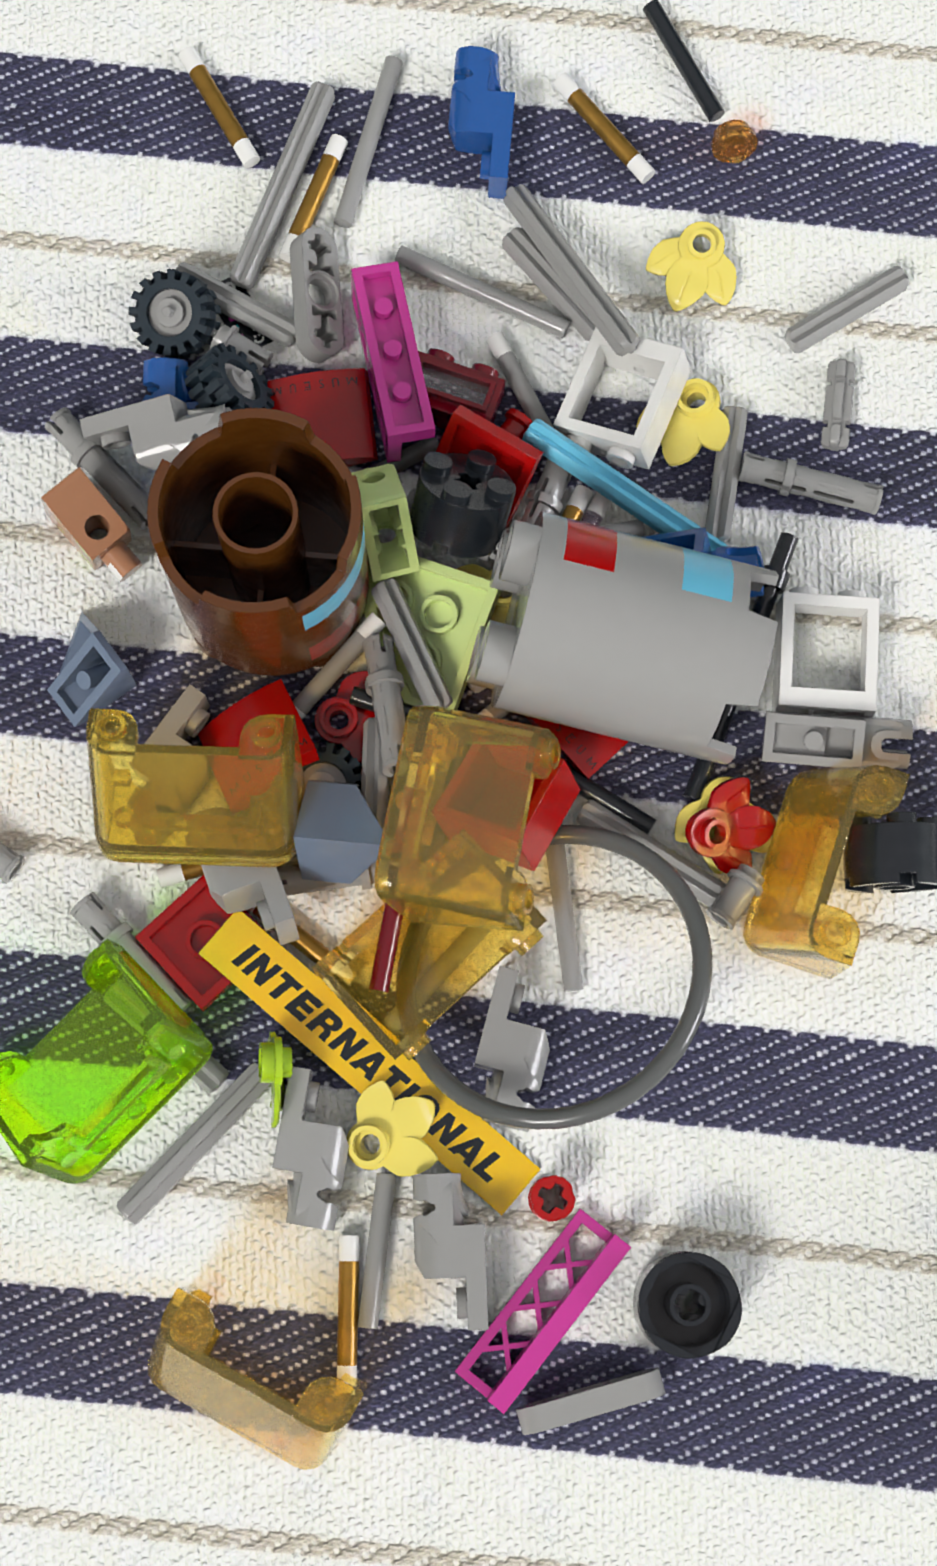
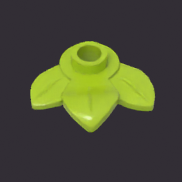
(273, 1067)

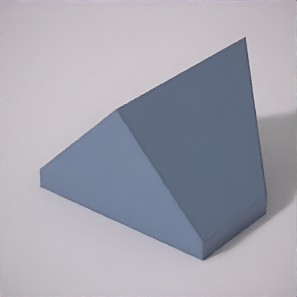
(89, 674)
(335, 833)

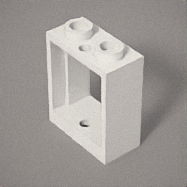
(650, 359)
(818, 700)

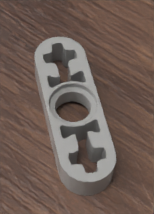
(307, 312)
(590, 1401)

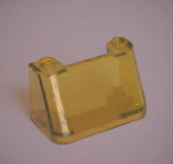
(195, 799)
(461, 818)
(799, 869)
(428, 975)
(291, 1431)

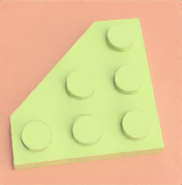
(449, 613)

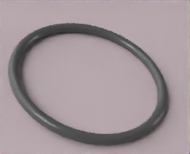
(667, 1057)

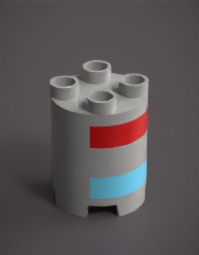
(623, 635)

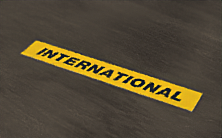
(333, 1034)

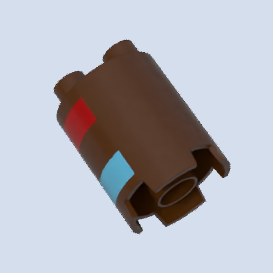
(262, 542)

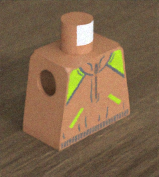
(78, 511)

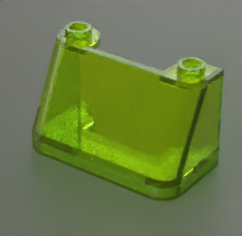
(98, 1071)

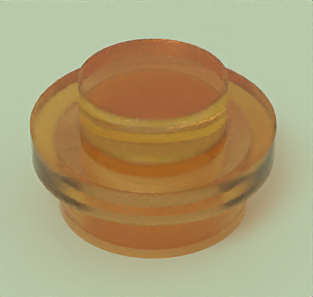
(733, 141)

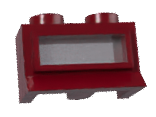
(457, 385)

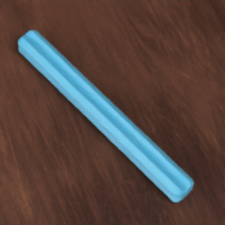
(609, 481)

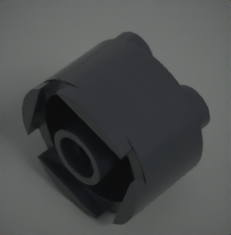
(462, 502)
(891, 854)
(714, 1292)

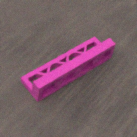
(391, 357)
(556, 1324)

